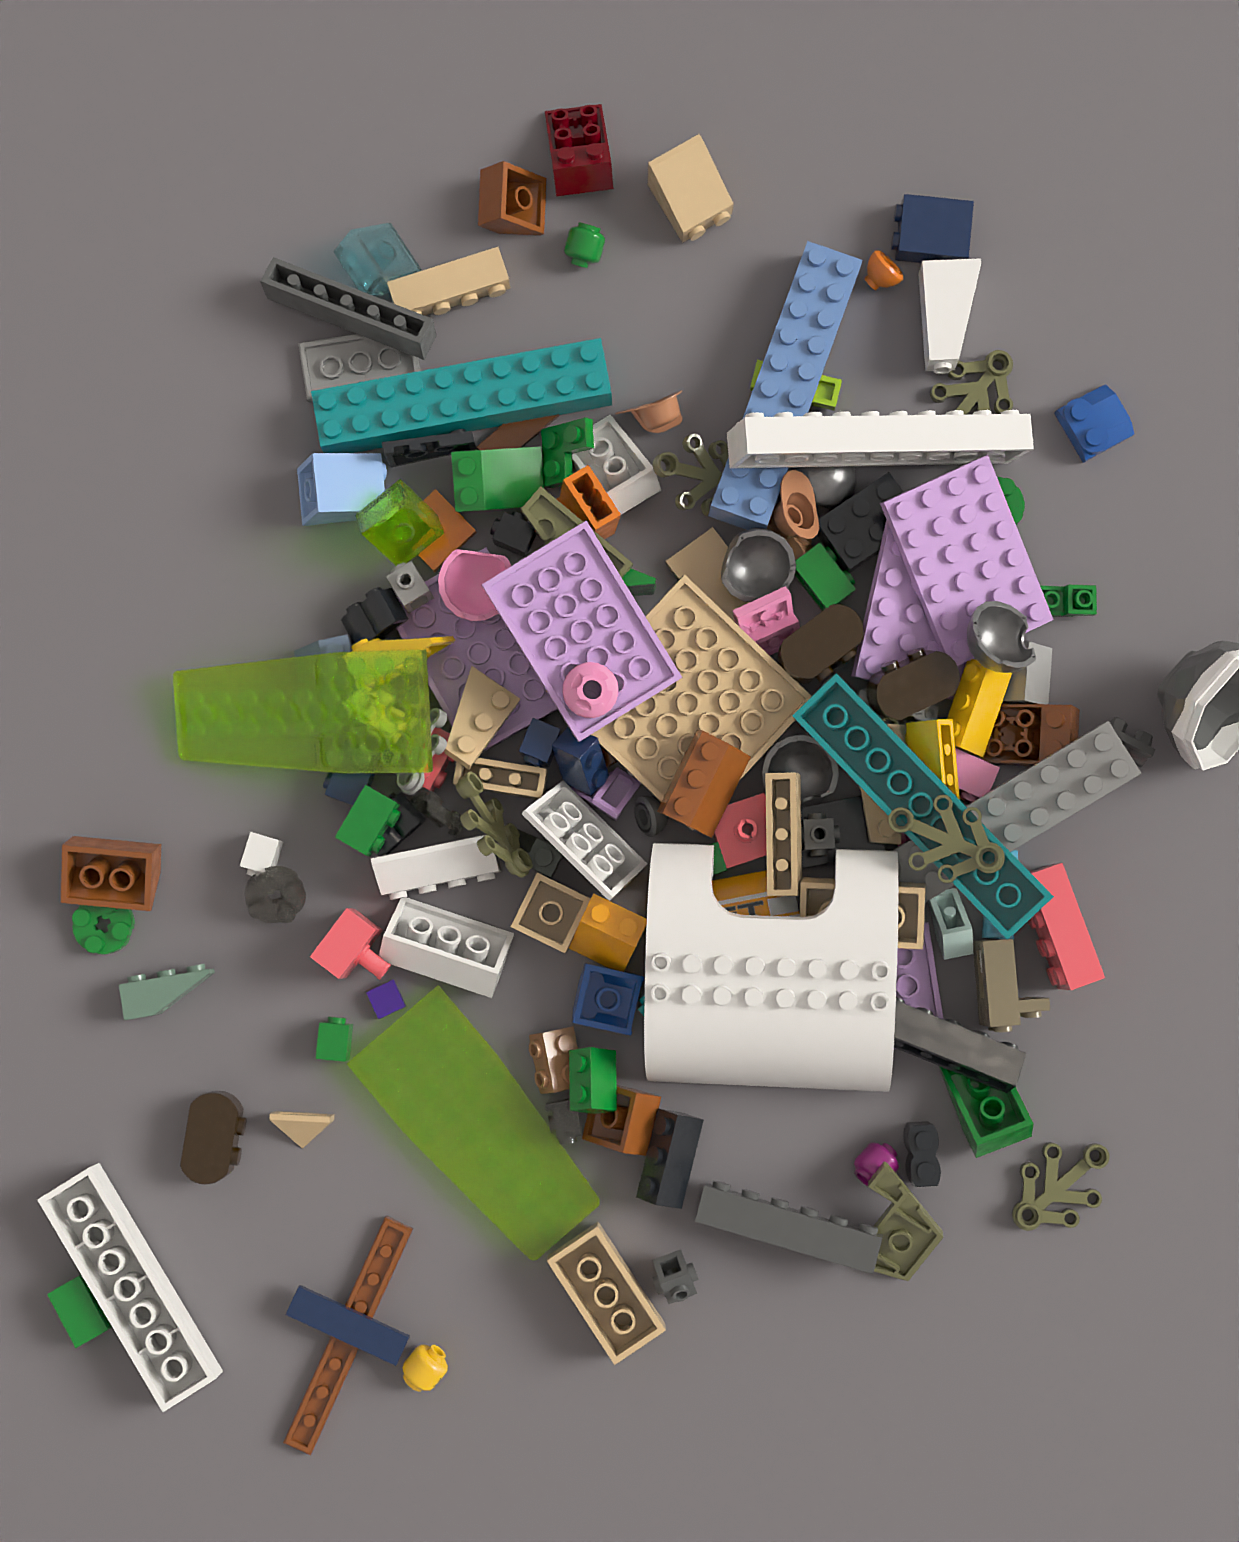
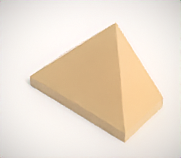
(301, 1126)

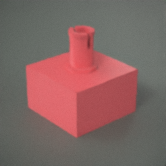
(743, 831)
(349, 945)

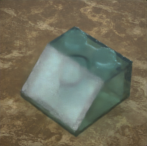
(375, 257)

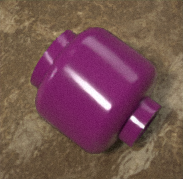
(871, 1159)

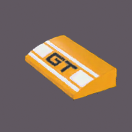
(748, 896)

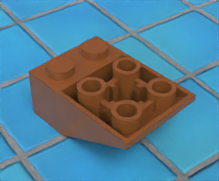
(1030, 733)

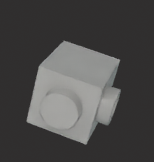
(409, 586)

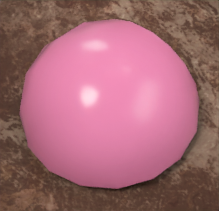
(462, 581)

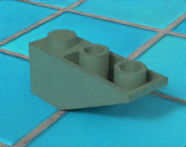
(156, 995)

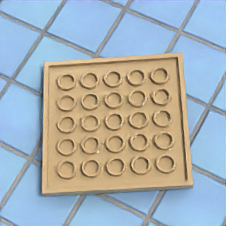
(725, 690)

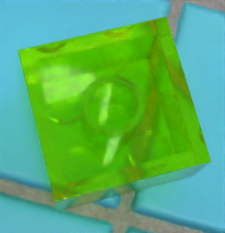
(399, 523)

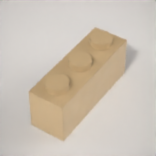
(507, 777)

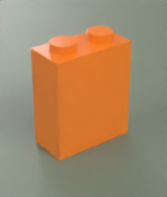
(590, 502)

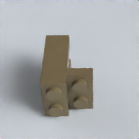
(997, 987)

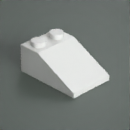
(618, 466)

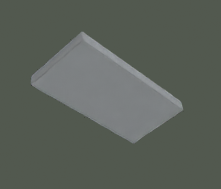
(349, 361)

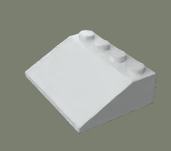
(585, 839)

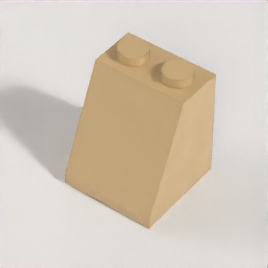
(690, 189)

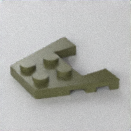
(905, 1226)

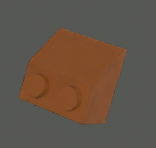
(511, 200)
(627, 1128)

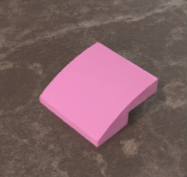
(768, 619)

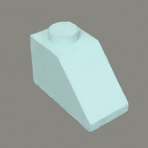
(951, 924)

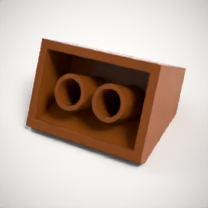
(704, 783)
(110, 873)

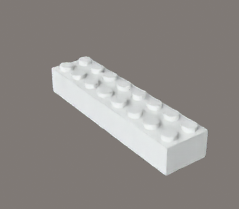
(130, 1286)

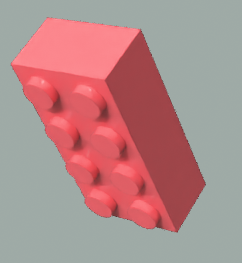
(1064, 933)

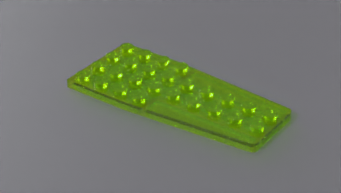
(309, 713)
(475, 1123)

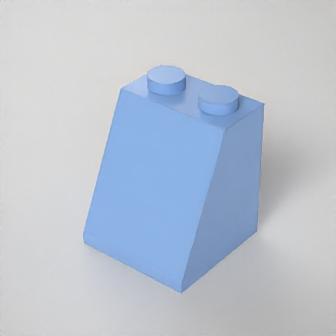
(338, 485)

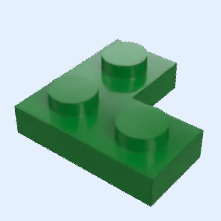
(558, 446)

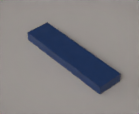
(347, 1325)

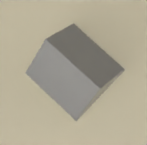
(1033, 682)

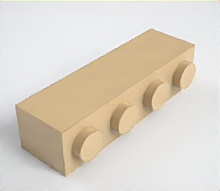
(452, 284)
(783, 834)

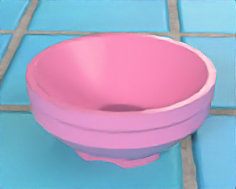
(574, 695)

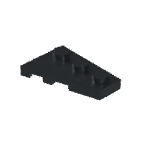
(429, 447)

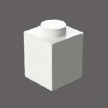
(260, 853)

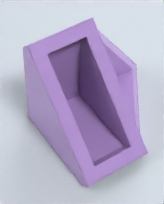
(613, 795)

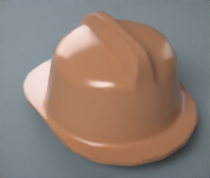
(658, 416)
(797, 508)

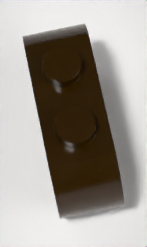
(821, 644)
(912, 683)
(212, 1137)

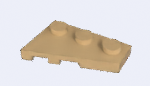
(479, 717)

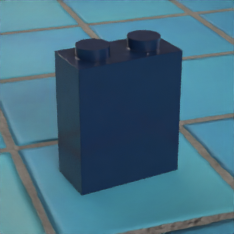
(932, 228)

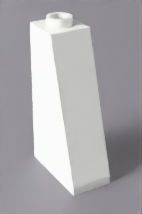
(945, 303)

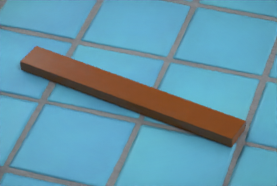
(339, 1355)

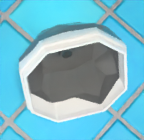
(1203, 705)

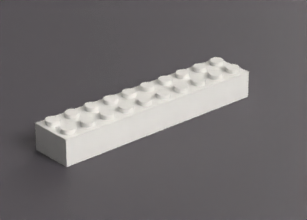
(877, 439)

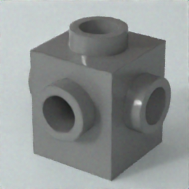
(816, 846)
(674, 1277)

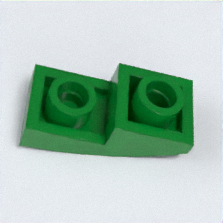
(1071, 600)

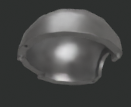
(830, 484)
(757, 564)
(997, 637)
(808, 758)

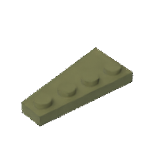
(553, 520)

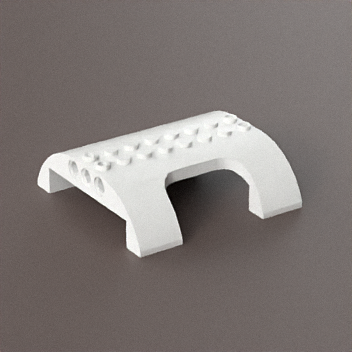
(771, 993)

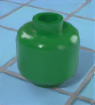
(584, 244)

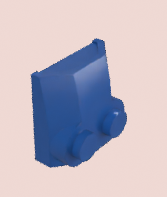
(1095, 422)
(606, 999)

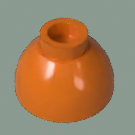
(882, 271)

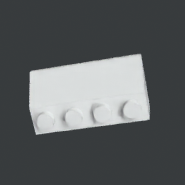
(433, 866)
(445, 946)

